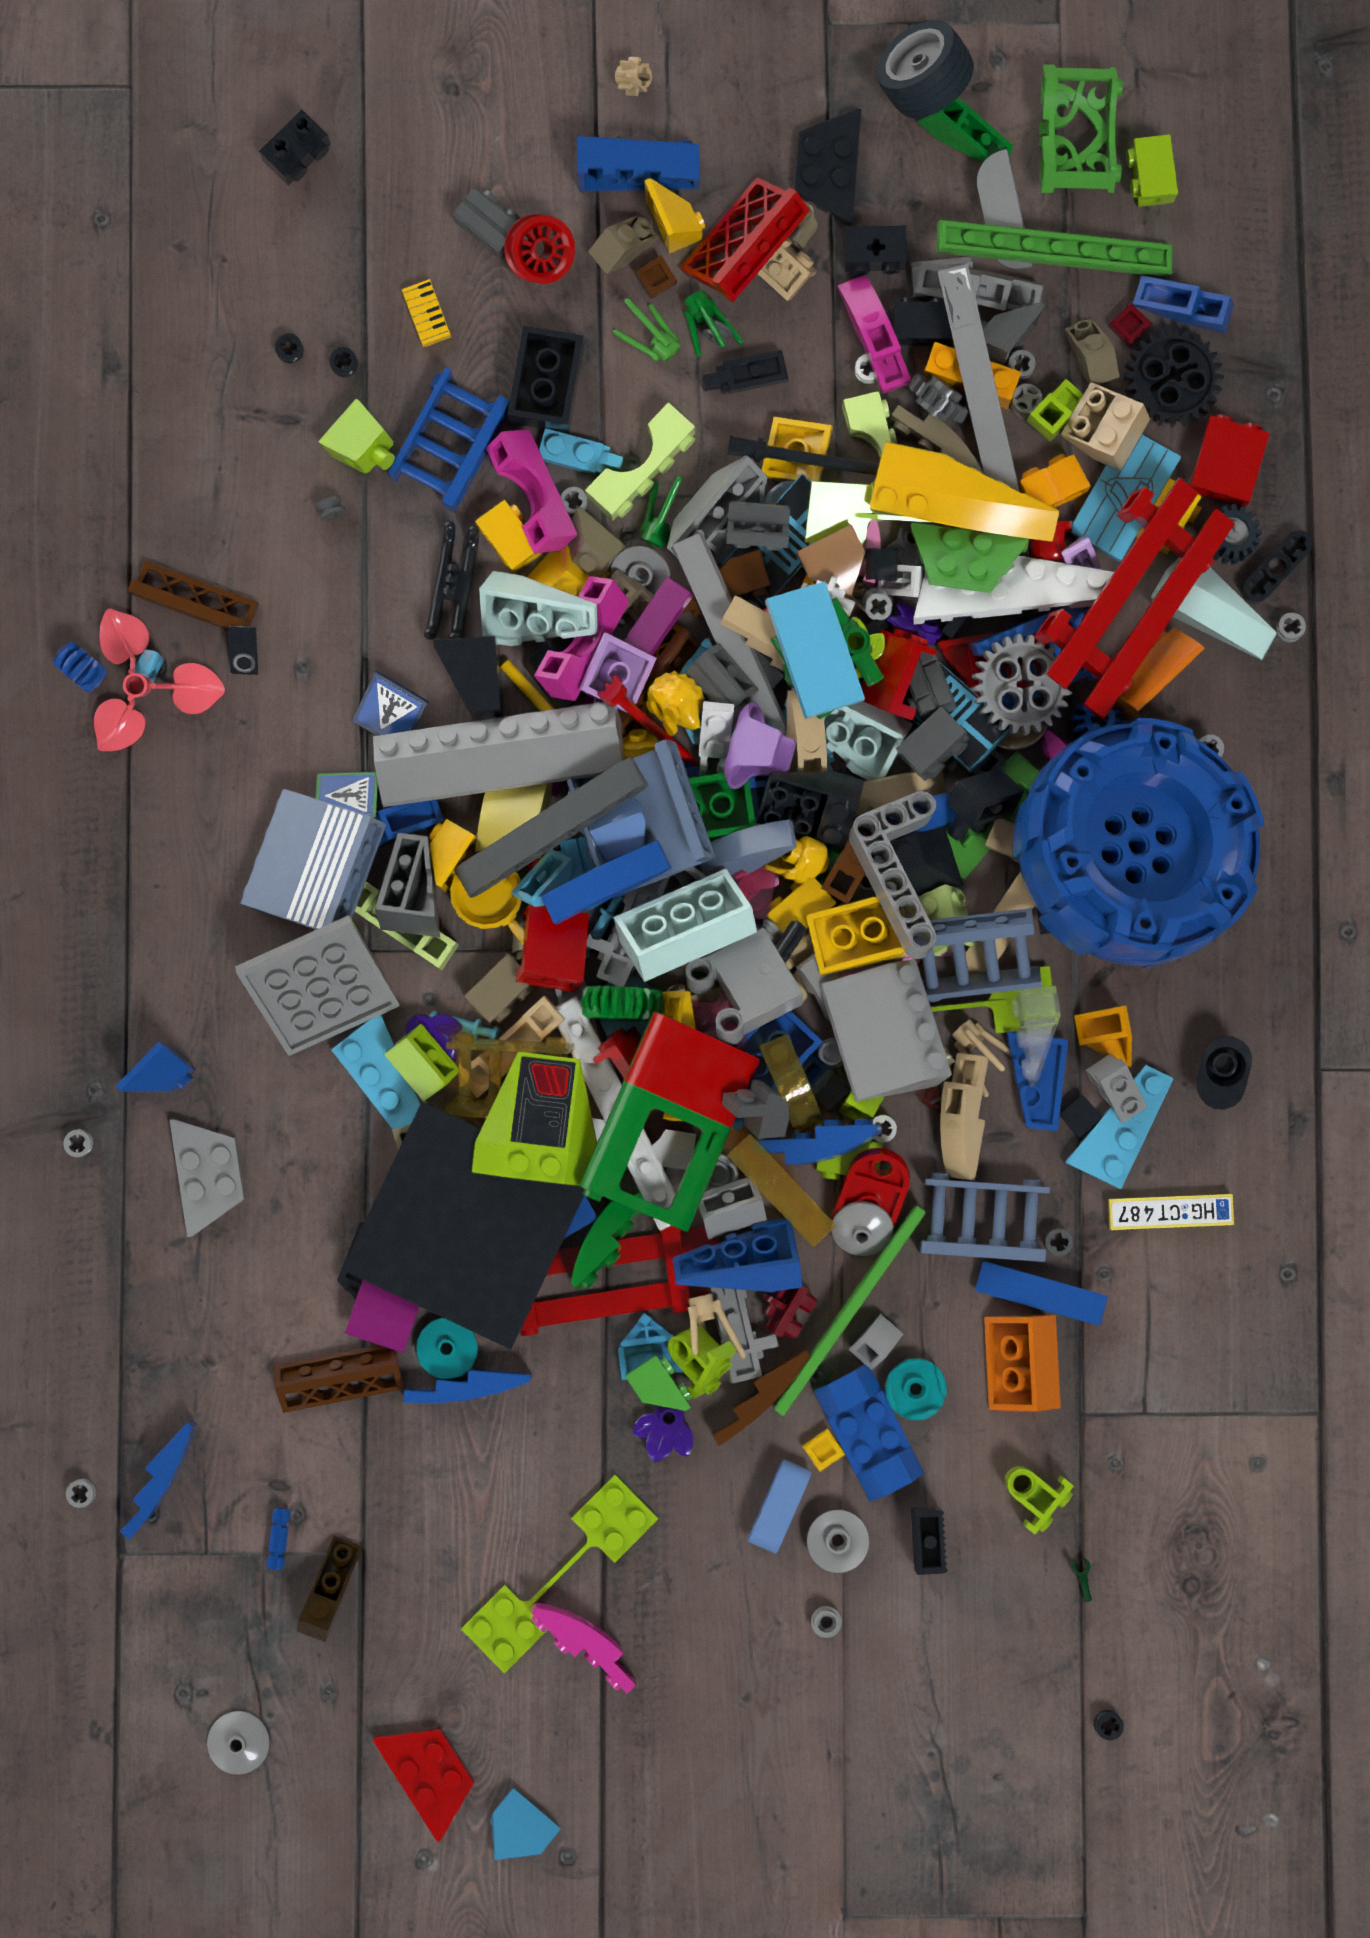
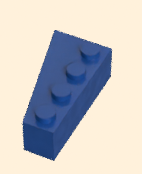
(626, 163)

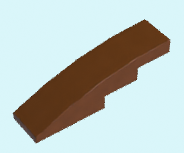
(769, 1388)

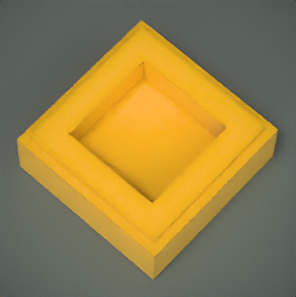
(823, 1449)

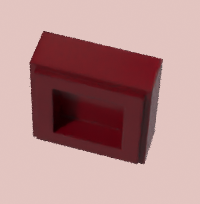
(1129, 324)

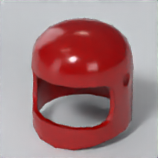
(1051, 549)

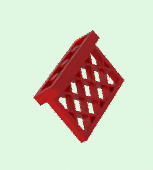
(755, 246)

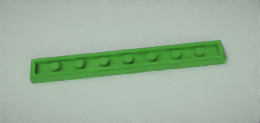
(1054, 248)
(849, 1309)

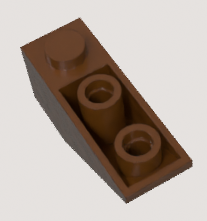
(742, 576)
(847, 870)

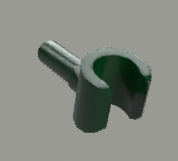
(1083, 1579)

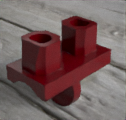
(783, 1307)

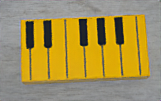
(426, 313)

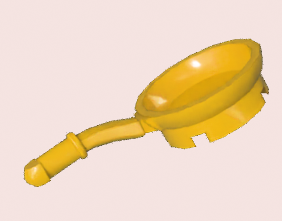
(490, 908)

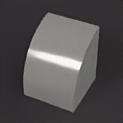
(876, 1342)

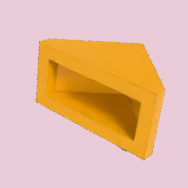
(1106, 1032)

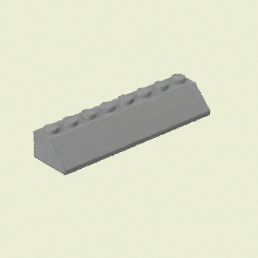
(497, 753)

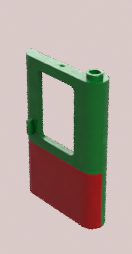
(686, 1078)

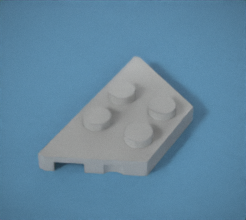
(206, 1174)

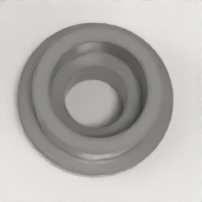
(833, 1629)

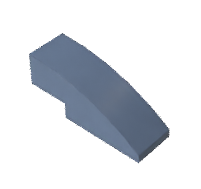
(751, 848)

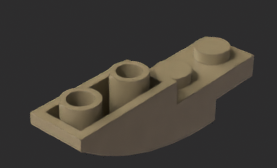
(933, 436)

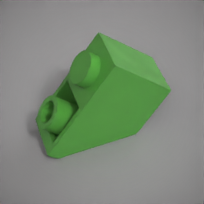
(656, 1385)

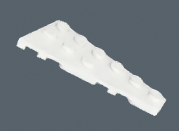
(1026, 586)

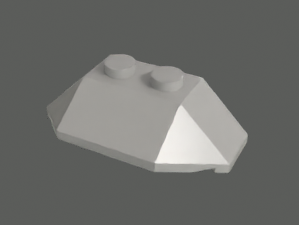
(710, 505)

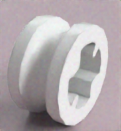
(863, 360)
(884, 1138)

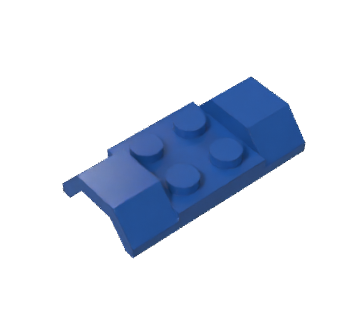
(869, 1432)

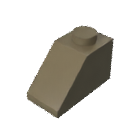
(594, 545)

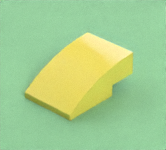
(509, 809)

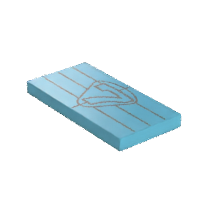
(1145, 467)

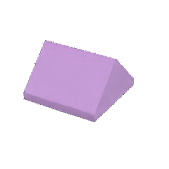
(618, 659)

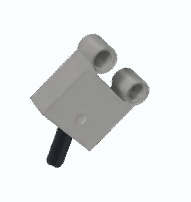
(753, 979)

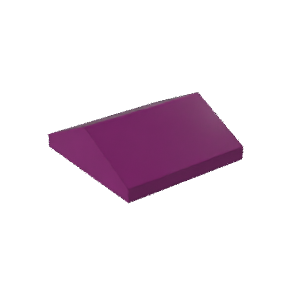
(381, 1317)

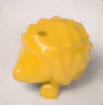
(676, 701)

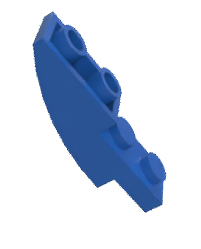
(829, 1142)

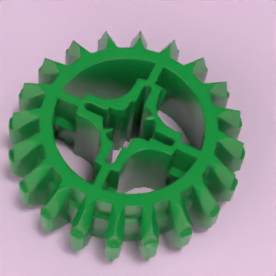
(621, 1003)

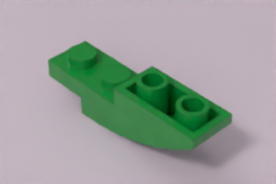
(600, 1244)

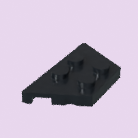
(829, 164)

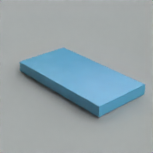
(814, 650)

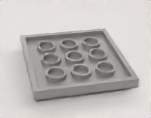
(317, 985)

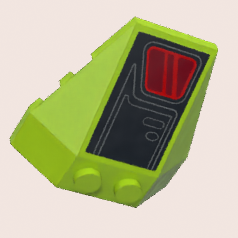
(538, 1123)

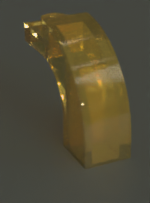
(792, 1084)

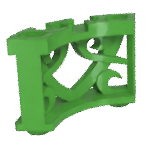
(1055, 168)

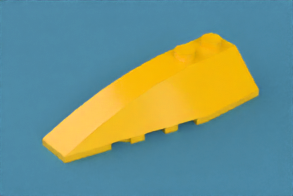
(952, 494)

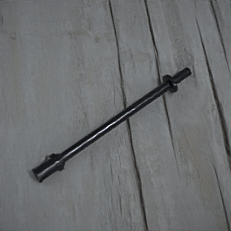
(761, 450)

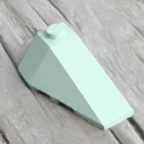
(865, 738)

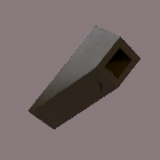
(329, 1589)

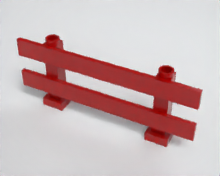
(1160, 529)
(665, 1245)

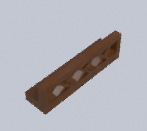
(186, 605)
(670, 658)
(336, 1372)

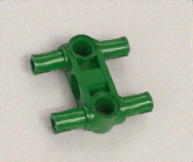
(860, 656)

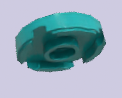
(441, 1364)
(919, 1405)

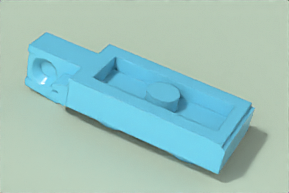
(578, 453)

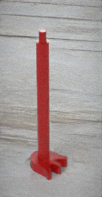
(616, 694)

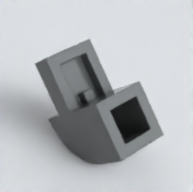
(762, 1109)

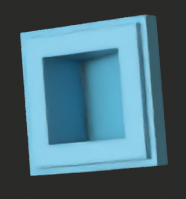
(149, 664)

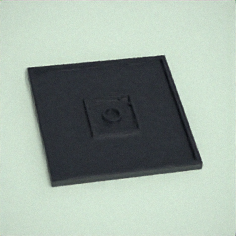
(459, 1237)

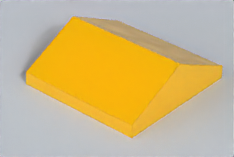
(796, 436)

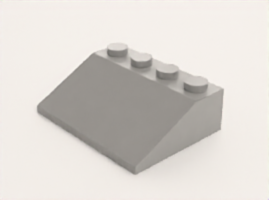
(886, 1031)

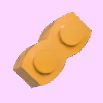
(1056, 483)

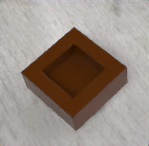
(656, 277)

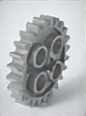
(994, 686)

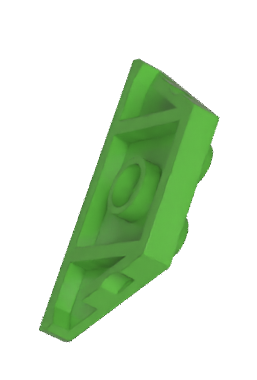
(965, 557)

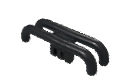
(452, 582)

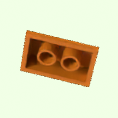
(1162, 664)
(1022, 1363)

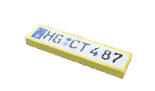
(1171, 1212)

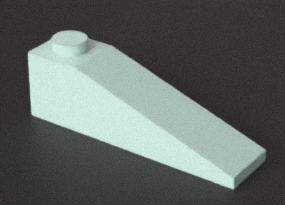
(527, 610)
(1222, 614)

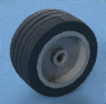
(925, 69)

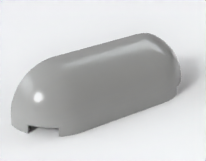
(1000, 197)

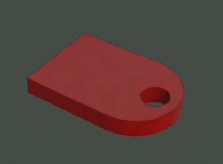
(873, 1185)

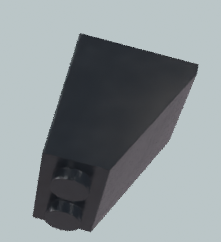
(475, 673)

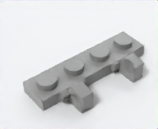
(616, 964)
(736, 1313)

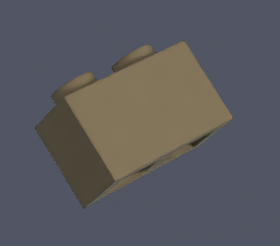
(498, 991)

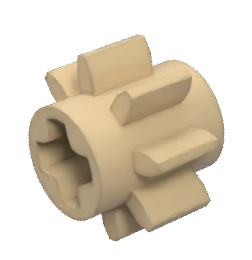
(633, 76)

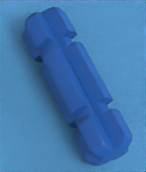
(278, 1538)

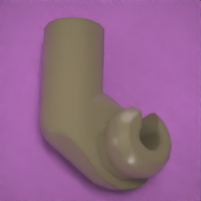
(806, 229)

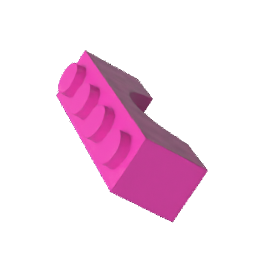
(520, 460)
(564, 671)

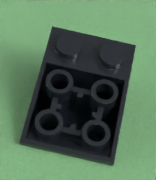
(816, 802)

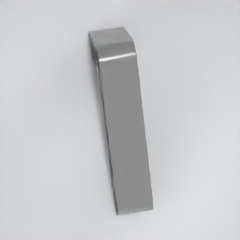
(892, 870)

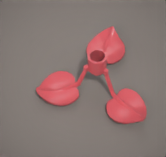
(116, 722)

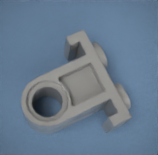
(1116, 1087)

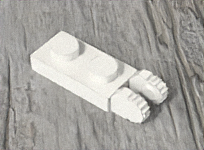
(715, 734)

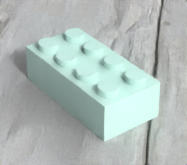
(685, 924)

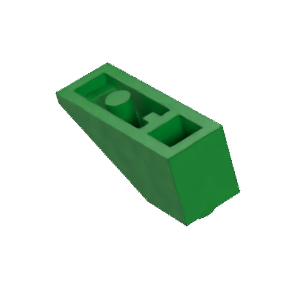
(965, 131)

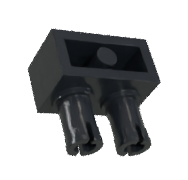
(295, 148)
(982, 800)

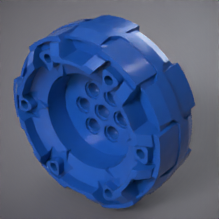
(1176, 791)

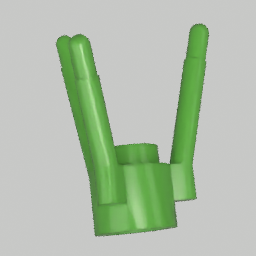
(663, 344)

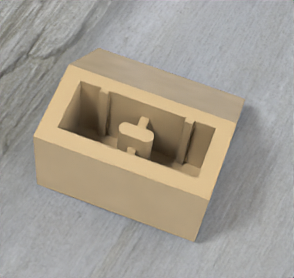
(1106, 425)

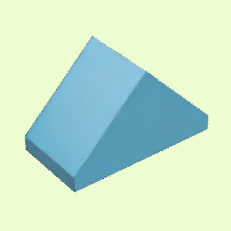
(545, 876)

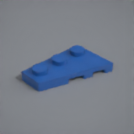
(1043, 1101)

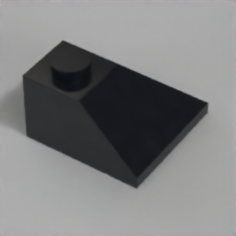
(928, 860)

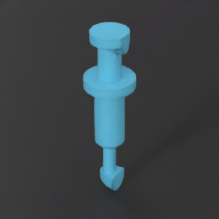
(605, 920)
(474, 1027)

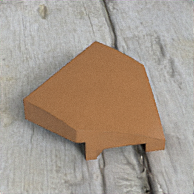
(835, 556)

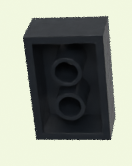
(546, 379)

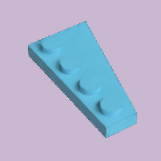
(385, 1087)
(1112, 1145)

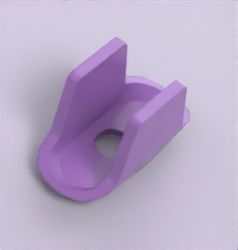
(756, 748)

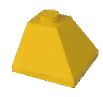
(673, 217)
(561, 573)
(449, 849)

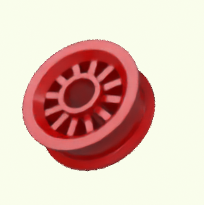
(514, 253)

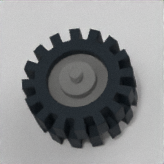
(1242, 537)

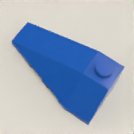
(753, 1261)

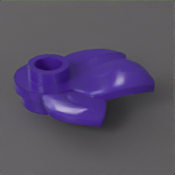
(905, 621)
(440, 1027)
(662, 1436)

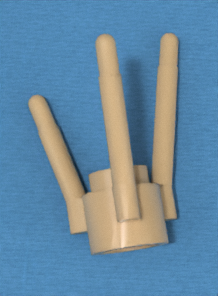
(971, 1036)
(703, 1309)

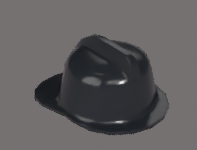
(1224, 1072)

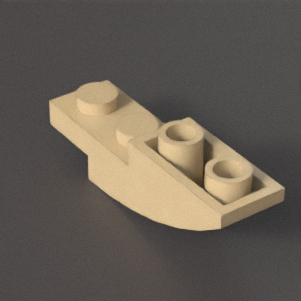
(809, 736)
(959, 1120)

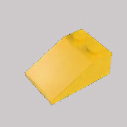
(854, 937)

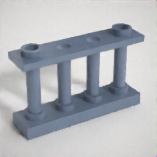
(986, 929)
(997, 1246)

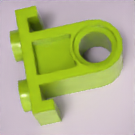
(705, 1367)
(1038, 1497)

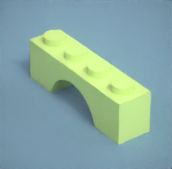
(867, 420)
(615, 490)
(433, 949)

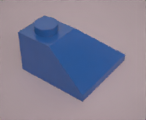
(158, 1071)

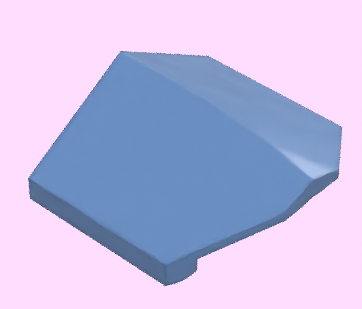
(620, 830)

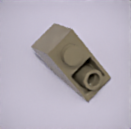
(623, 243)
(1092, 352)

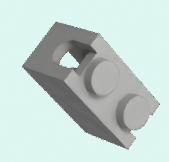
(731, 1208)

